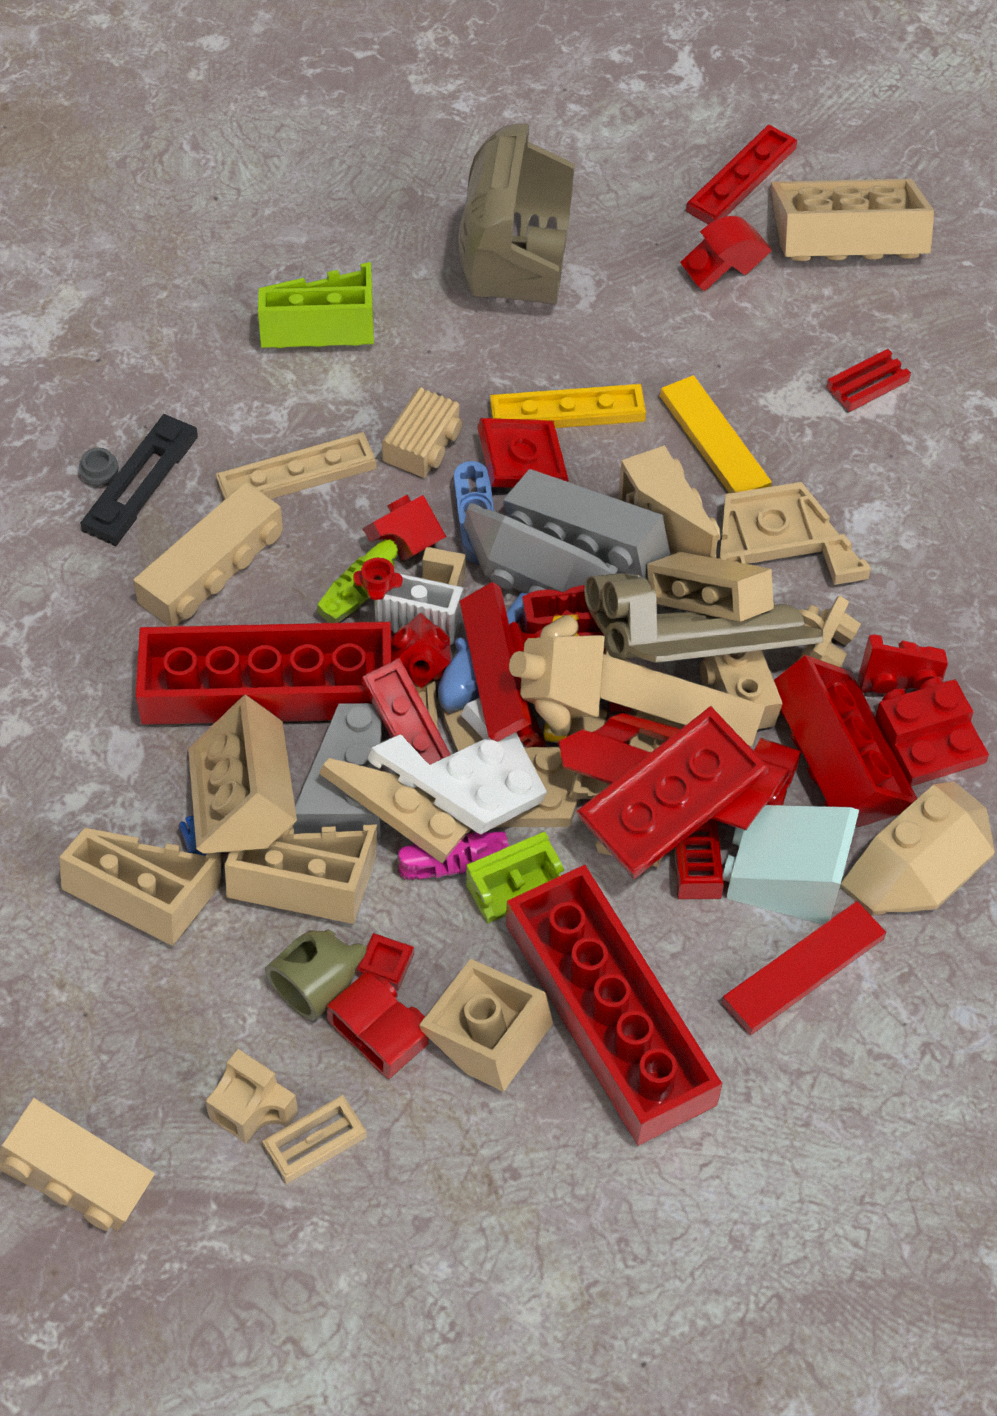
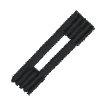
(113, 519)

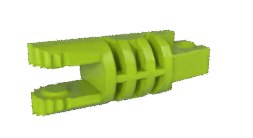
(346, 597)

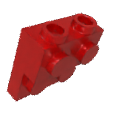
(931, 730)

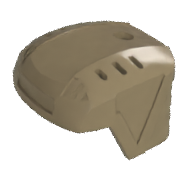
(508, 179)

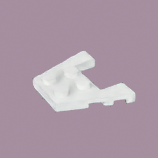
(475, 785)

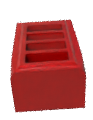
(700, 885)

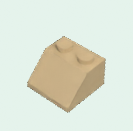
(488, 1023)

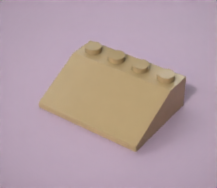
(852, 218)

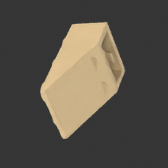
(659, 485)

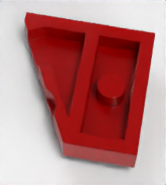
(894, 668)

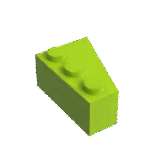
(319, 311)

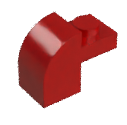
(726, 244)

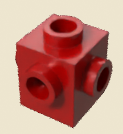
(422, 649)

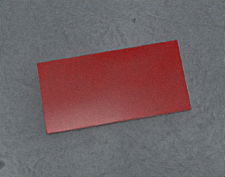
(672, 792)

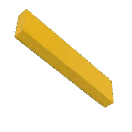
(574, 406)
(713, 436)

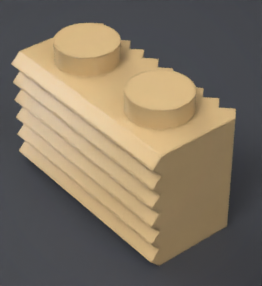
(422, 432)

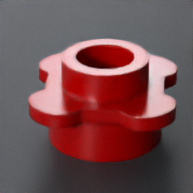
(377, 569)

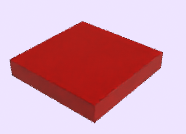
(520, 445)

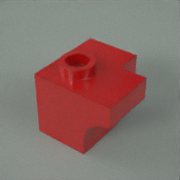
(408, 525)

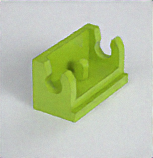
(511, 873)

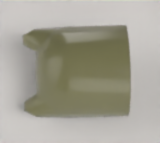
(314, 971)

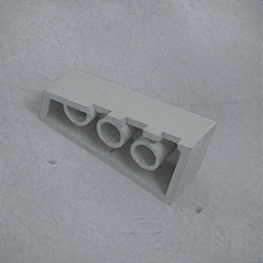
(590, 520)

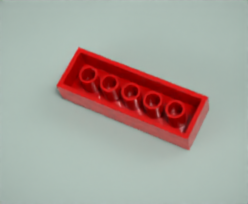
(285, 668)
(612, 1005)

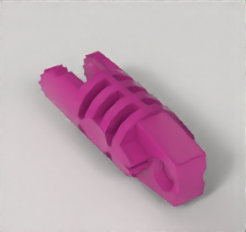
(418, 864)

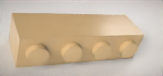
(209, 555)

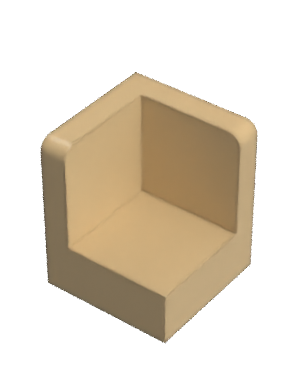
(444, 566)

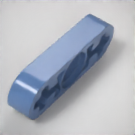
(463, 498)

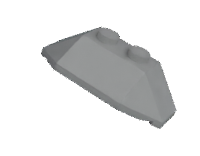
(525, 557)

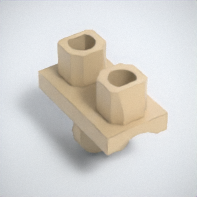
(835, 625)

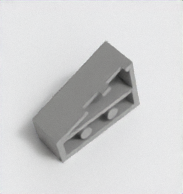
(348, 739)

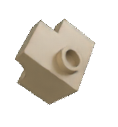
(249, 1098)

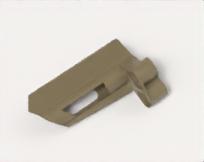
(632, 628)

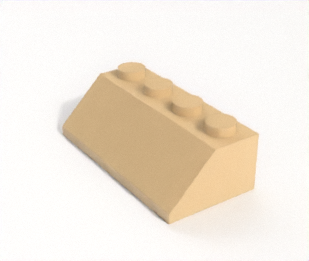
(241, 781)

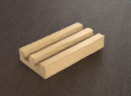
(323, 1153)

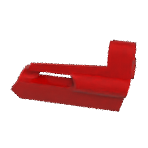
(607, 757)

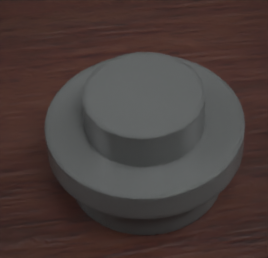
(98, 466)

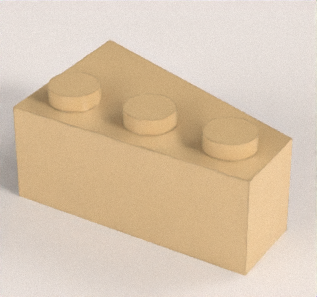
(307, 872)
(140, 882)

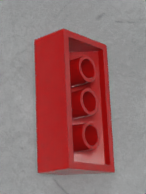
(842, 741)

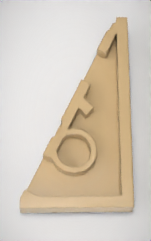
(400, 806)

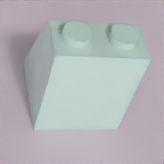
(792, 860)

